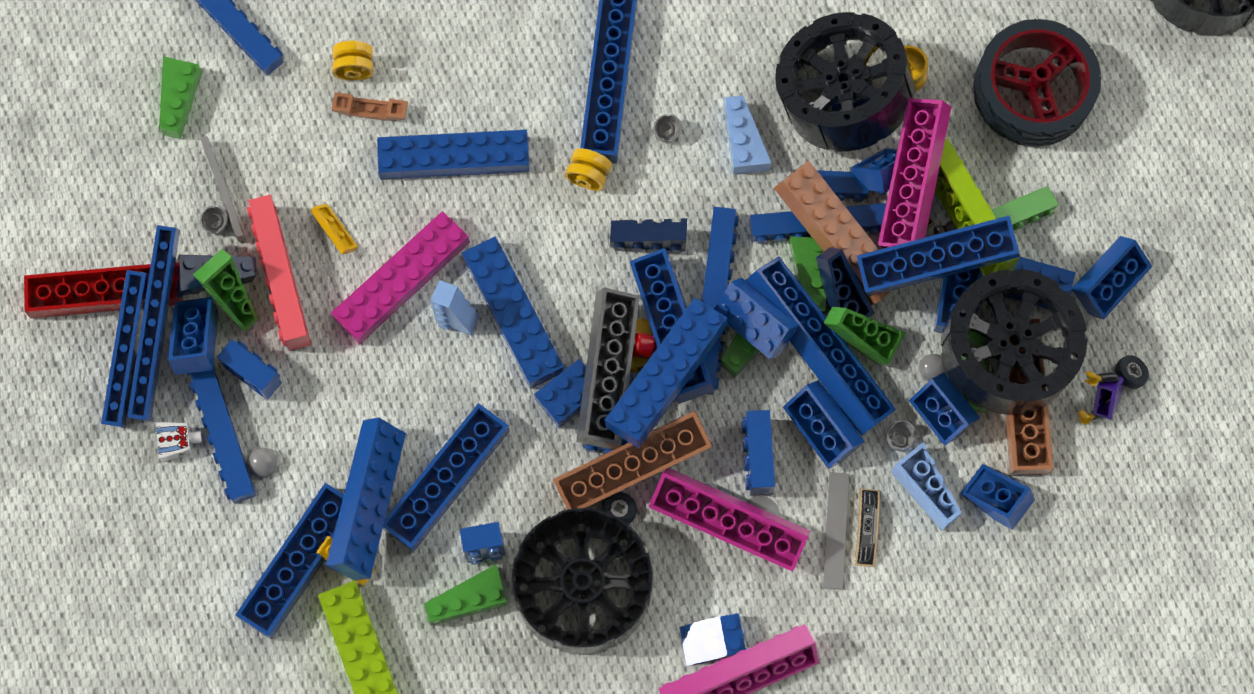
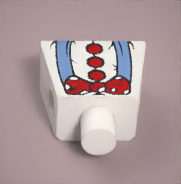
(175, 440)

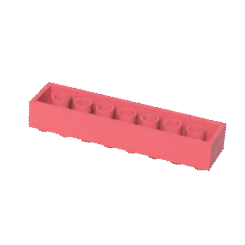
(279, 273)

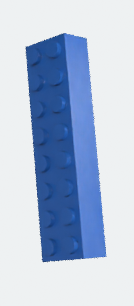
(453, 154)
(938, 256)
(664, 307)
(513, 312)
(666, 373)
(445, 477)
(366, 499)
(292, 565)

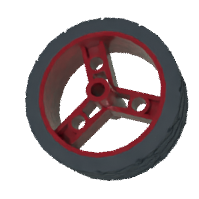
(1067, 50)

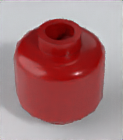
(644, 345)

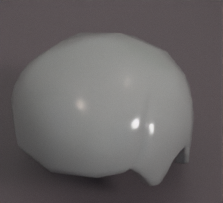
(665, 123)
(210, 216)
(931, 366)
(904, 429)
(262, 462)

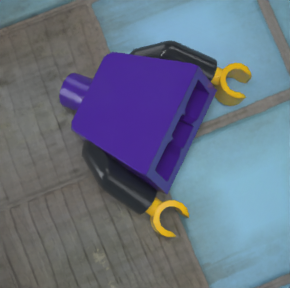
(1107, 396)

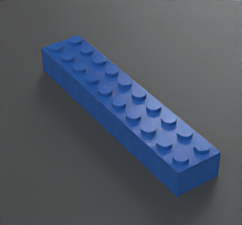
(608, 77)
(823, 348)

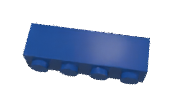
(845, 185)

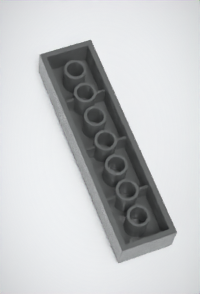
(607, 364)

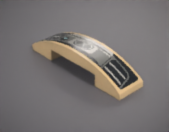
(867, 527)

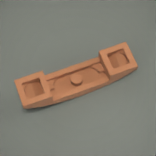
(369, 108)

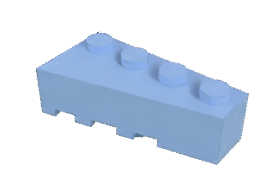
(745, 143)
(452, 309)
(926, 486)

